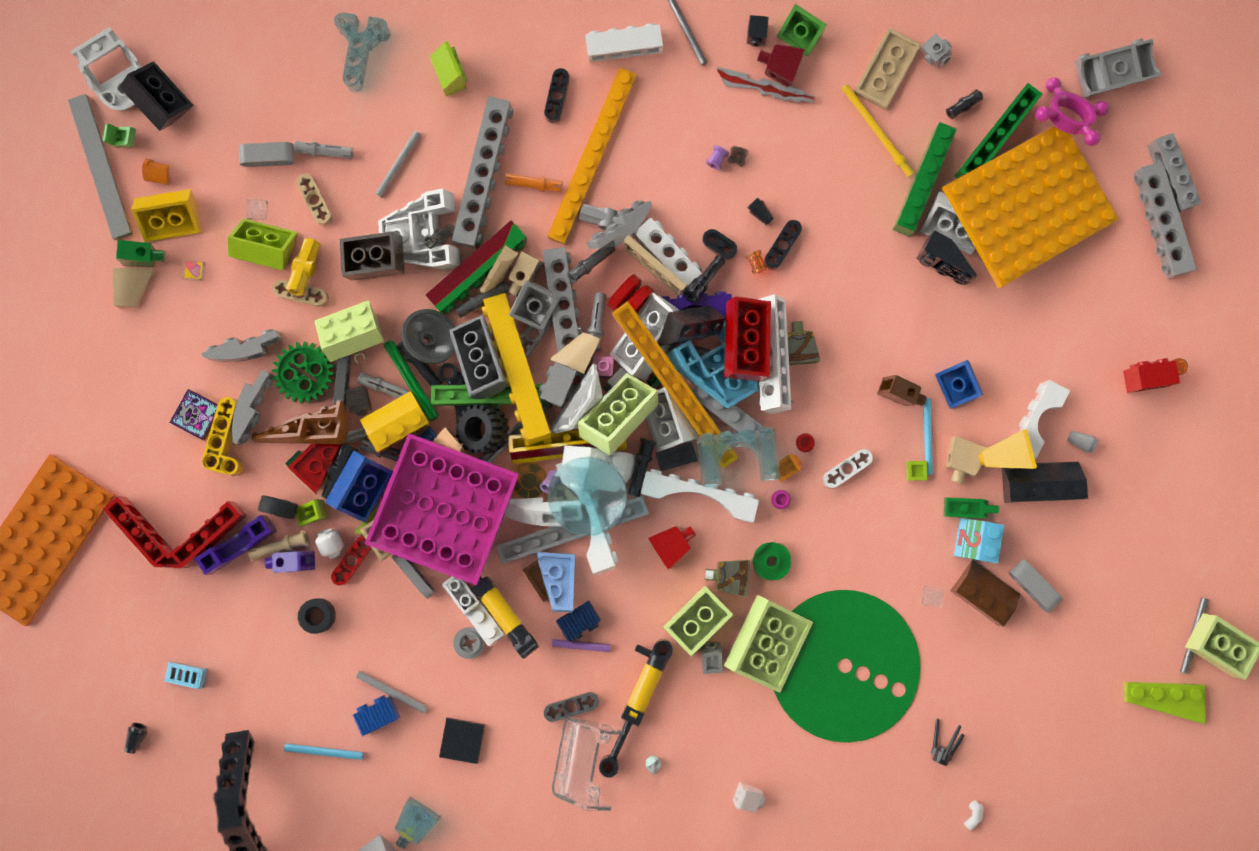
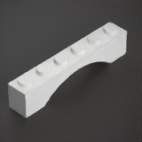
(738, 506)
(600, 553)

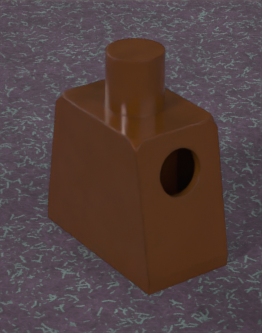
(901, 391)

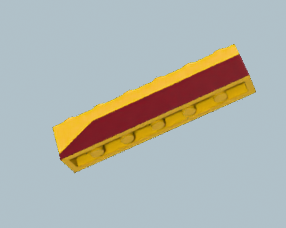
(548, 449)

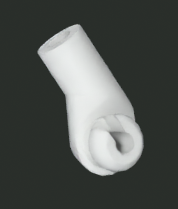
(977, 815)

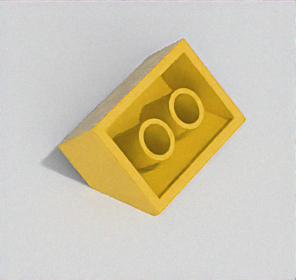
(166, 215)
(394, 422)

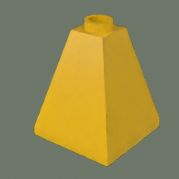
(1010, 452)

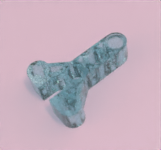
(369, 38)

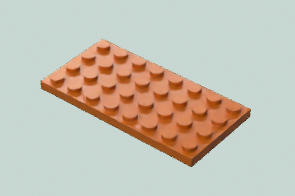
(45, 535)

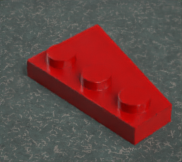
(314, 464)

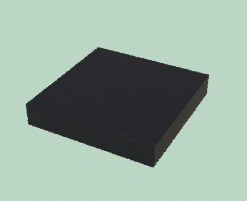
(462, 740)

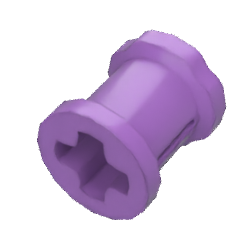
(717, 157)

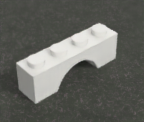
(1049, 396)

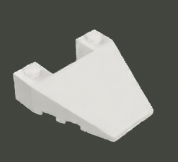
(420, 221)

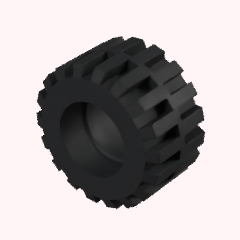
(495, 429)

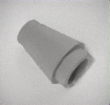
(1083, 441)

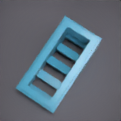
(200, 678)

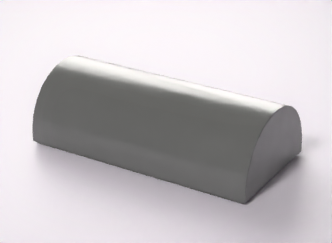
(478, 358)

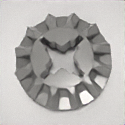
(460, 639)

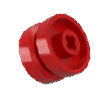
(629, 293)

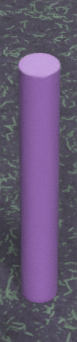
(581, 645)

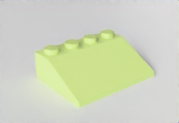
(768, 644)

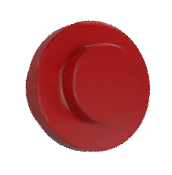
(805, 442)

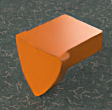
(155, 172)

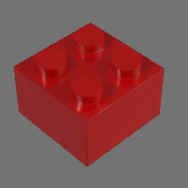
(1151, 375)

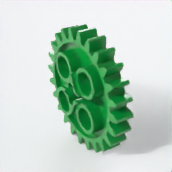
(294, 386)

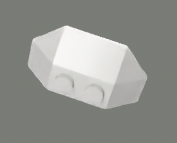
(580, 402)
(623, 462)

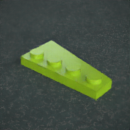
(1171, 698)

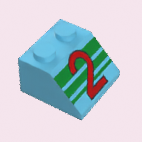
(979, 540)

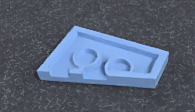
(558, 578)

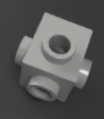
(937, 51)

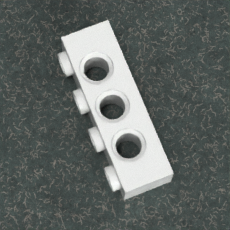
(654, 228)

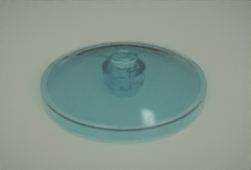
(587, 496)

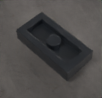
(676, 457)

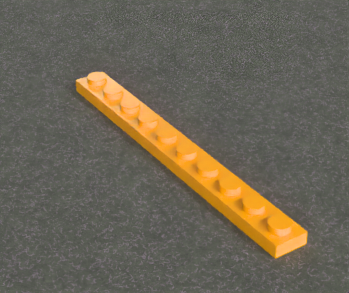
(592, 156)
(668, 376)

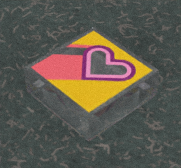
(194, 270)

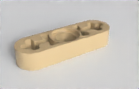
(316, 215)
(312, 301)

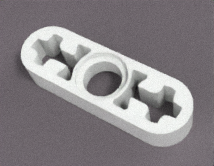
(856, 456)

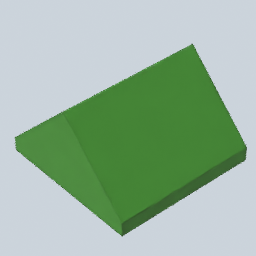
(802, 29)

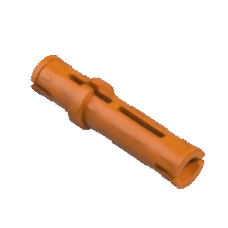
(533, 182)

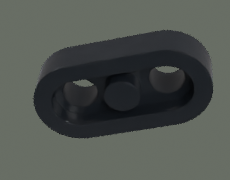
(721, 242)

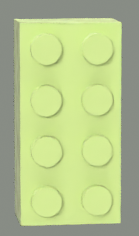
(618, 414)

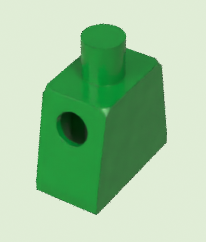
(131, 254)

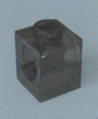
(358, 400)

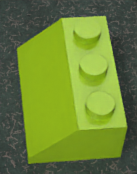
(261, 244)

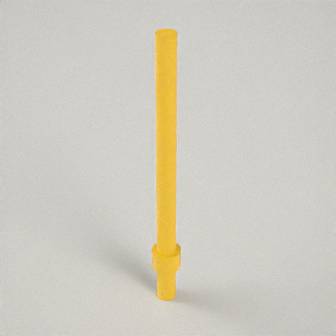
(899, 159)

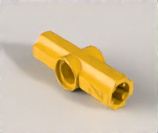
(303, 267)

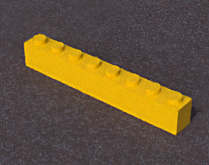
(517, 369)

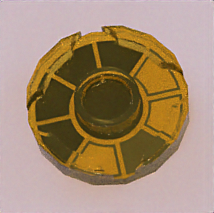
(529, 480)

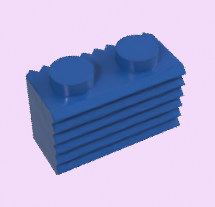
(377, 715)

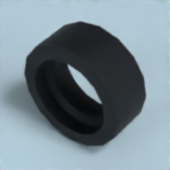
(277, 507)

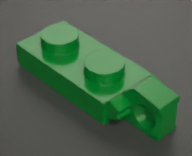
(968, 508)

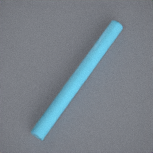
(928, 436)
(323, 751)

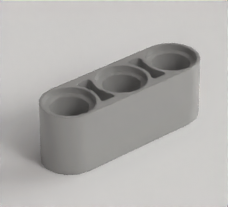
(266, 154)
(1035, 586)

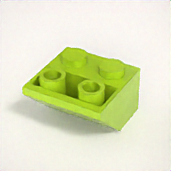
(448, 69)

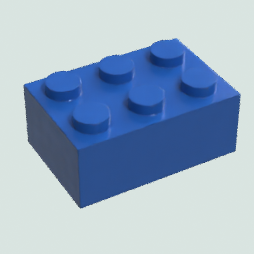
(359, 487)

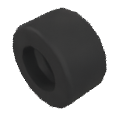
(304, 616)

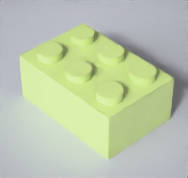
(348, 331)
(698, 620)
(1224, 646)

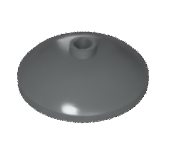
(435, 329)

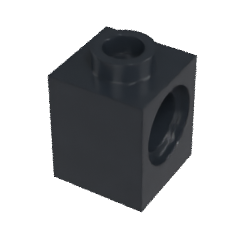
(757, 30)

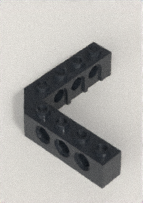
(231, 793)

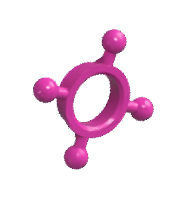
(1079, 106)

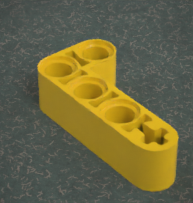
(225, 435)

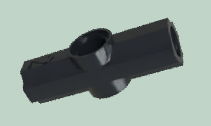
(337, 467)

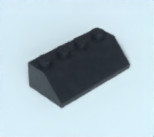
(1045, 483)

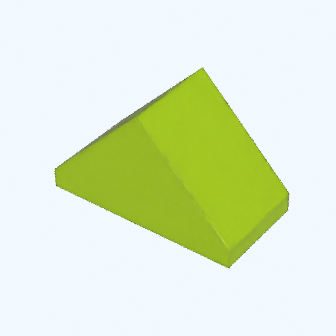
(311, 512)

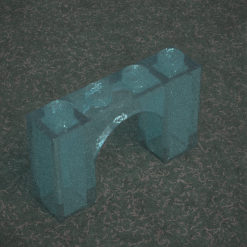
(761, 442)

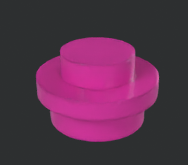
(780, 499)

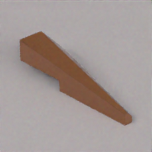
(321, 427)

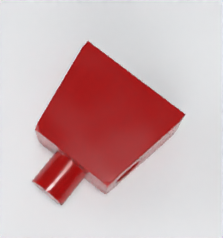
(672, 544)

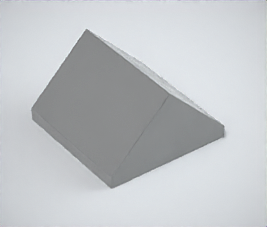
(534, 305)

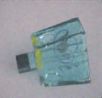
(414, 822)

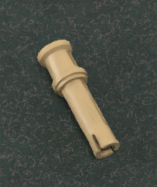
(287, 544)

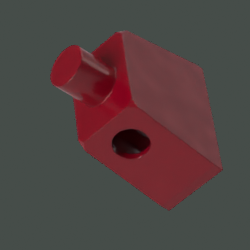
(782, 63)

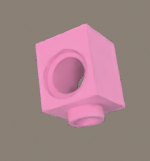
(604, 366)

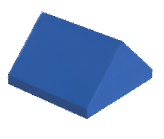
(959, 384)

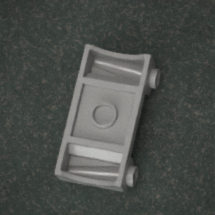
(1116, 68)

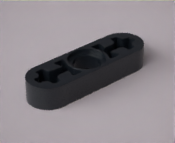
(559, 109)
(794, 236)

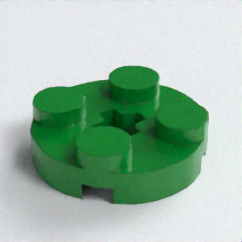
(782, 561)

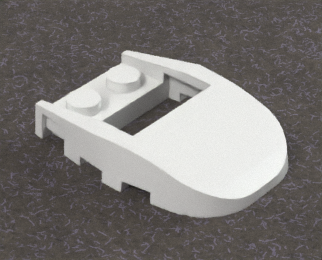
(94, 50)

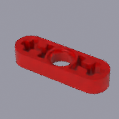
(348, 575)

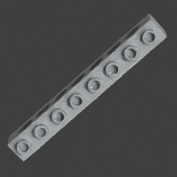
(494, 108)
(552, 258)

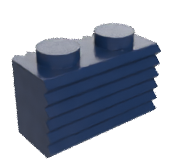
(581, 619)

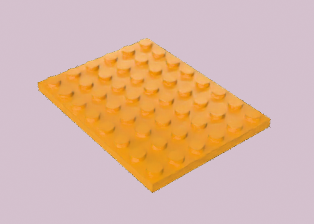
(1030, 204)

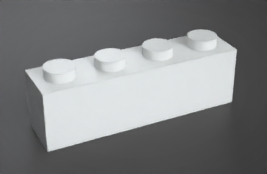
(624, 42)

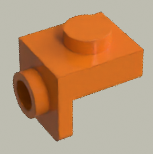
(789, 466)

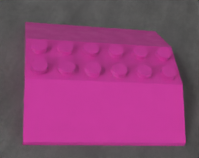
(442, 509)

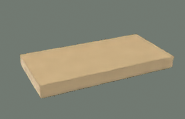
(887, 68)
(654, 266)

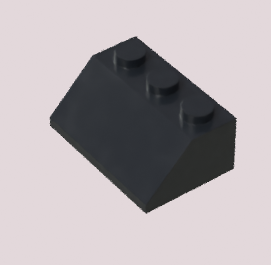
(155, 95)
(691, 325)

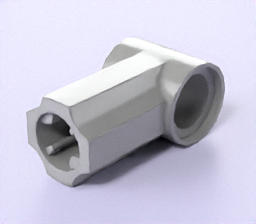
(597, 216)

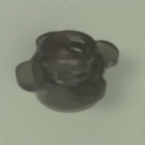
(737, 151)

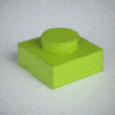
(916, 470)

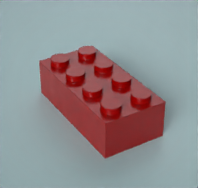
(747, 339)

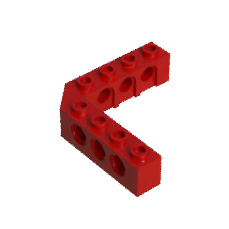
(156, 549)

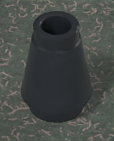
(760, 211)
(135, 736)

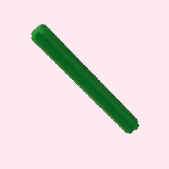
(411, 380)

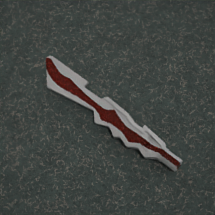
(765, 87)

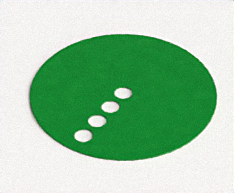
(870, 636)

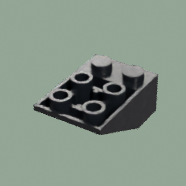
(946, 258)

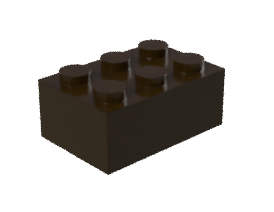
(372, 256)

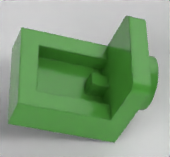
(119, 136)

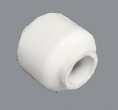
(329, 543)

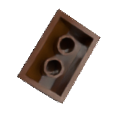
(986, 593)

